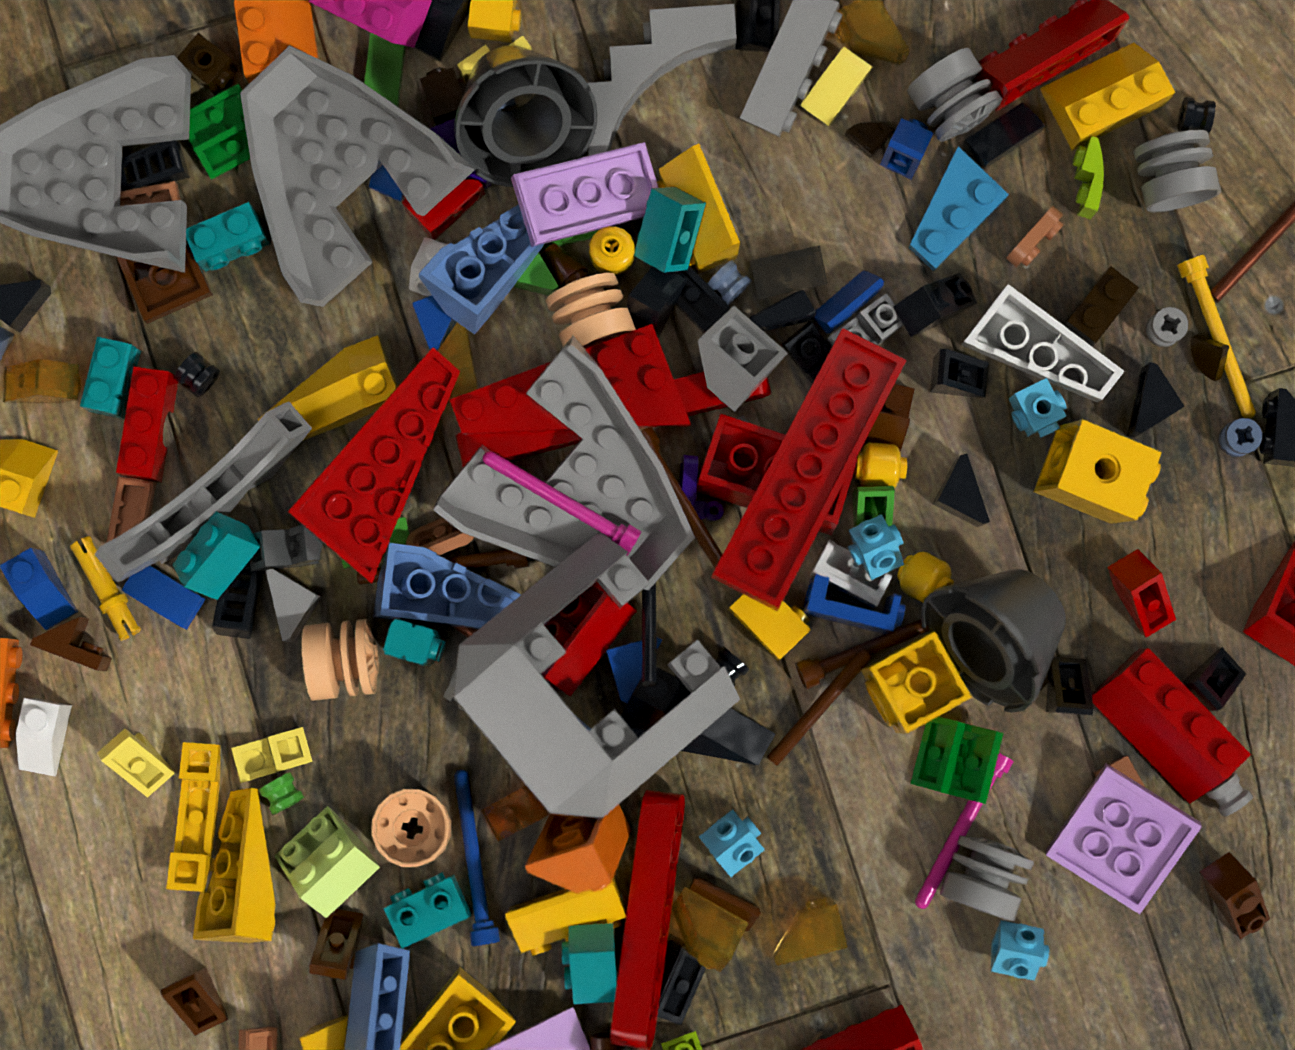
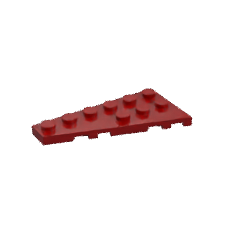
(631, 365)
(370, 479)

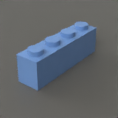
(377, 998)

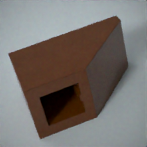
(1235, 895)

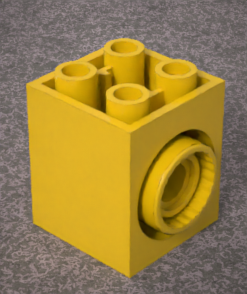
(1098, 472)
(914, 684)

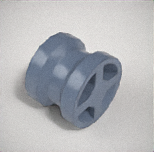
(729, 282)
(1234, 442)

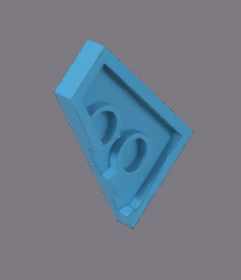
(956, 210)

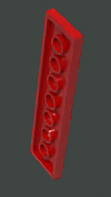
(808, 469)

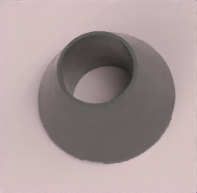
(542, 133)
(998, 634)

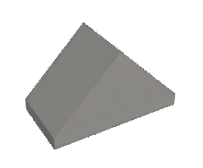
(291, 603)

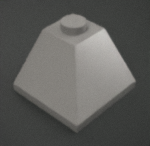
(737, 357)

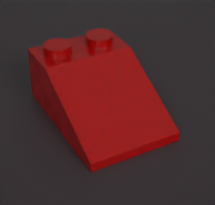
(1274, 611)

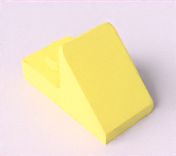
(136, 761)

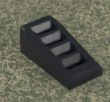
(158, 151)
(786, 312)
(244, 628)

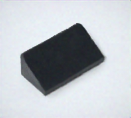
(756, 24)
(1004, 135)
(679, 982)

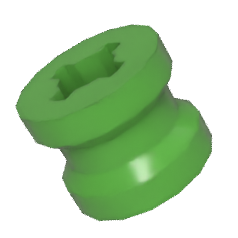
(281, 793)

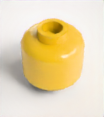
(612, 262)
(880, 465)
(923, 574)

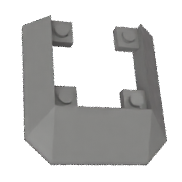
(532, 726)

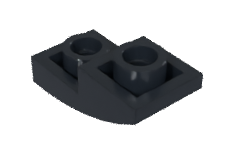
(807, 350)

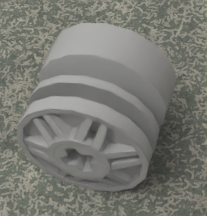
(951, 90)
(1176, 163)
(987, 877)

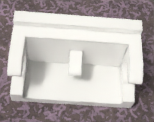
(848, 577)

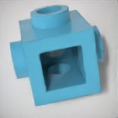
(1046, 400)
(876, 546)
(733, 842)
(1018, 950)

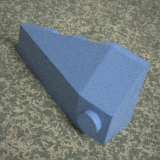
(480, 269)
(432, 590)

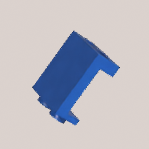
(819, 607)

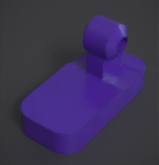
(688, 483)

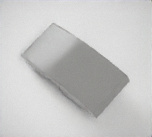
(873, 323)

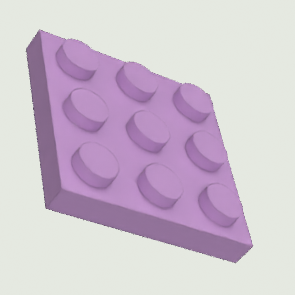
(1123, 838)

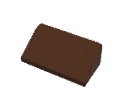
(726, 900)

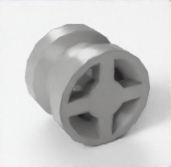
(1161, 332)
(1230, 795)

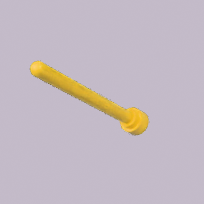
(1195, 272)

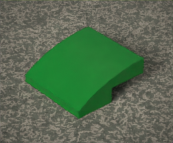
(220, 132)
(957, 759)

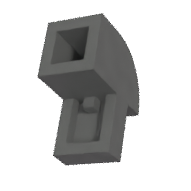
(286, 549)

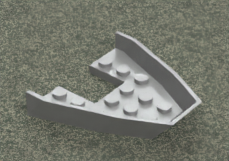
(313, 144)
(67, 162)
(606, 471)

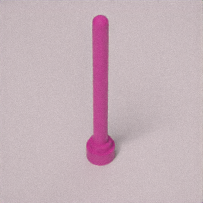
(621, 535)
(950, 847)

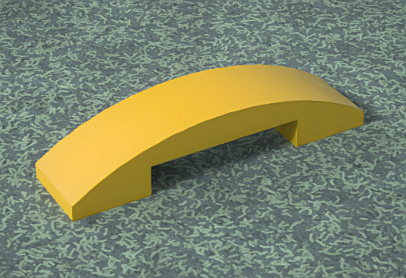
(196, 817)

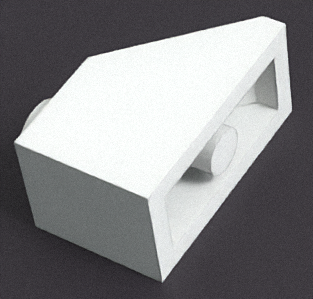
(41, 735)

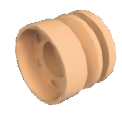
(588, 307)
(344, 659)
(401, 809)

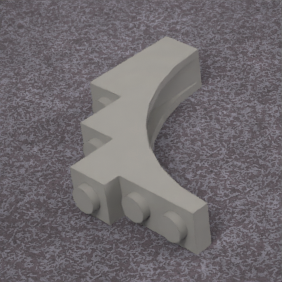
(675, 38)
(219, 490)

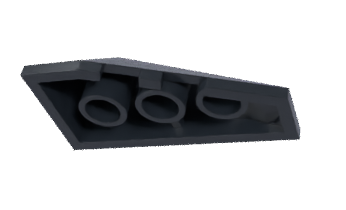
(727, 738)

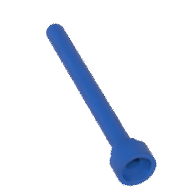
(483, 928)

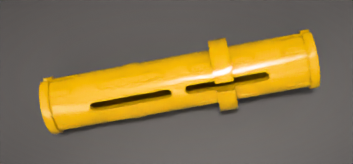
(105, 588)

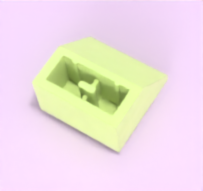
(326, 862)

